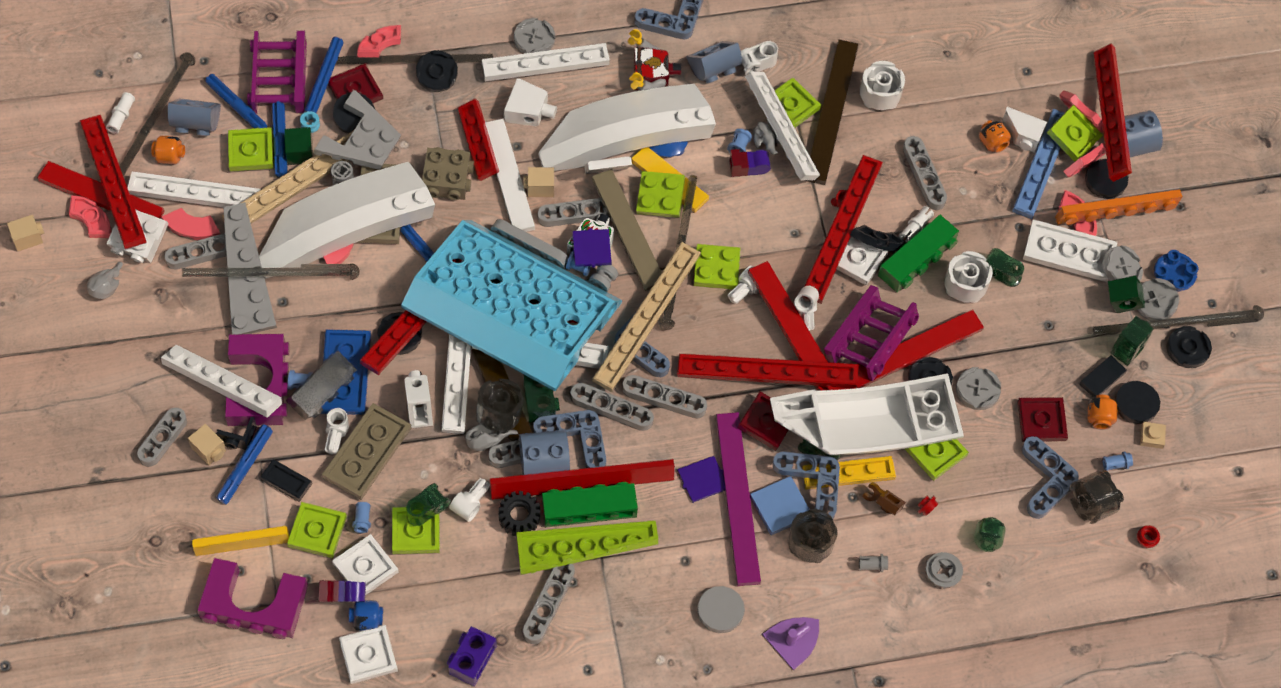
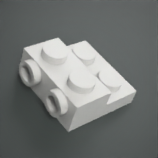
(153, 230)

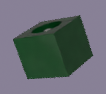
(298, 145)
(1126, 294)

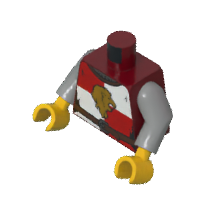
(650, 64)

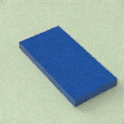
(353, 346)

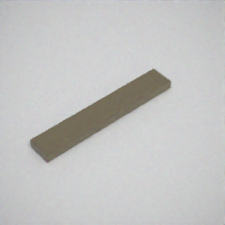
(627, 228)

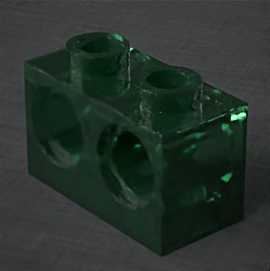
(1132, 340)
(536, 396)

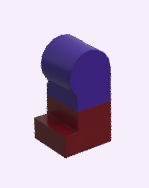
(749, 163)
(341, 591)

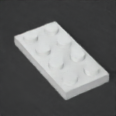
(1067, 250)

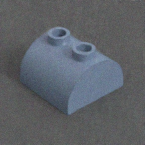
(714, 60)
(193, 114)
(1143, 133)
(544, 452)

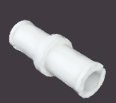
(120, 113)
(916, 224)

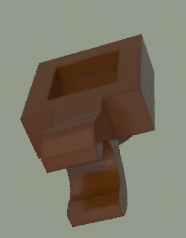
(888, 501)

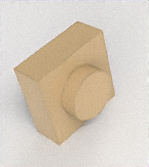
(1153, 435)

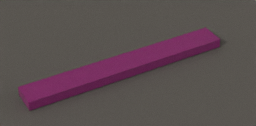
(738, 500)

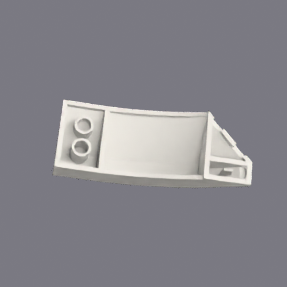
(628, 124)
(347, 215)
(872, 417)

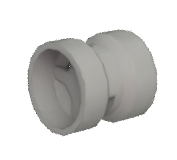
(341, 172)
(604, 276)

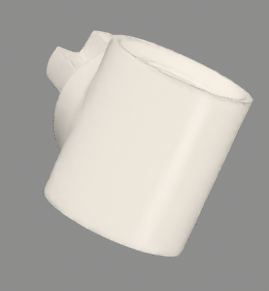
(745, 287)
(807, 308)
(335, 431)
(467, 503)

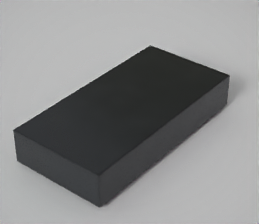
(1103, 377)
(286, 480)

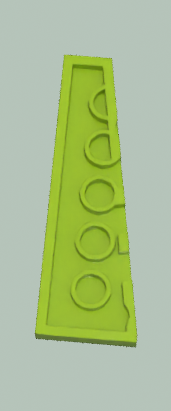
(566, 546)

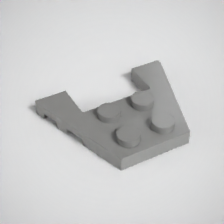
(369, 142)

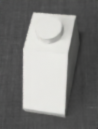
(1024, 129)

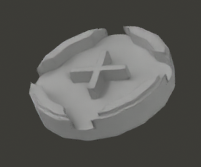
(534, 36)
(1122, 263)
(1160, 299)
(978, 388)
(721, 609)

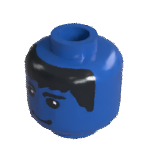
(366, 615)

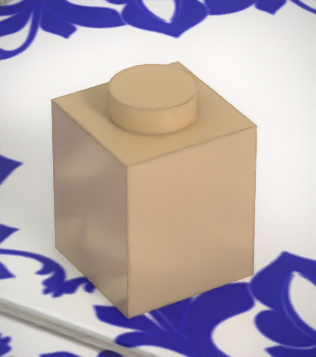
(540, 182)
(26, 232)
(207, 444)

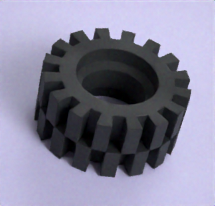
(519, 501)

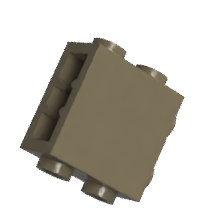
(448, 173)

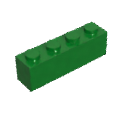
(918, 254)
(589, 504)

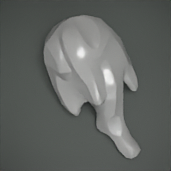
(764, 133)
(103, 283)
(481, 438)

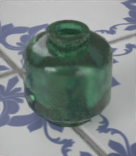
(989, 534)

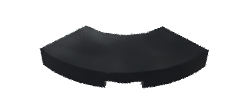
(878, 239)

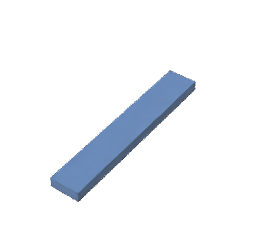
(1038, 172)

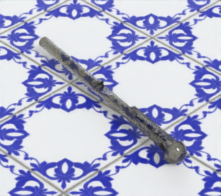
(187, 59)
(395, 59)
(305, 270)
(1212, 319)
(666, 322)

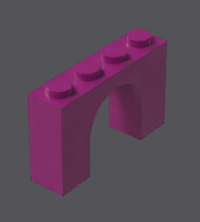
(262, 350)
(277, 619)

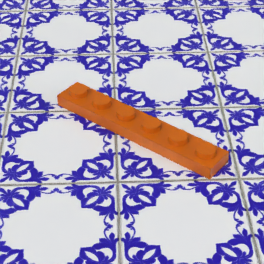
(1117, 207)

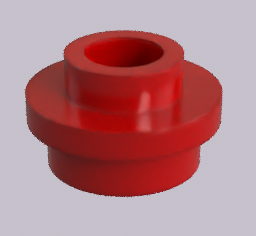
(927, 505)
(1152, 532)

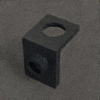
(236, 441)

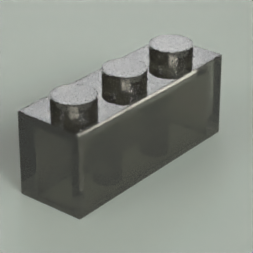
(321, 386)

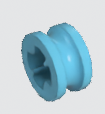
(309, 115)

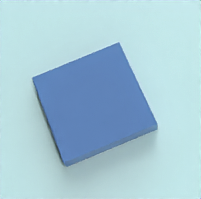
(779, 504)

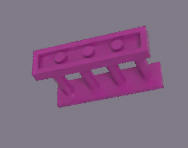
(296, 80)
(860, 317)

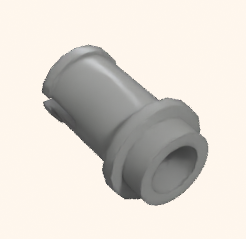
(873, 562)

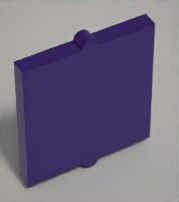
(592, 248)
(702, 479)

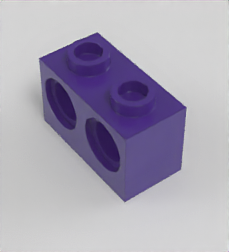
(476, 657)

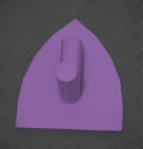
(794, 639)

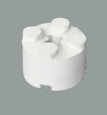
(882, 86)
(968, 277)

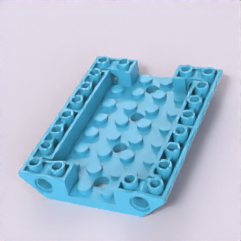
(499, 315)

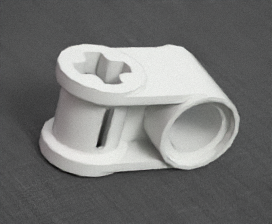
(755, 57)

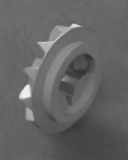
(948, 561)

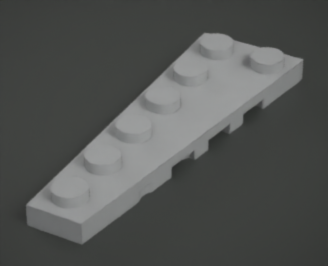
(248, 295)

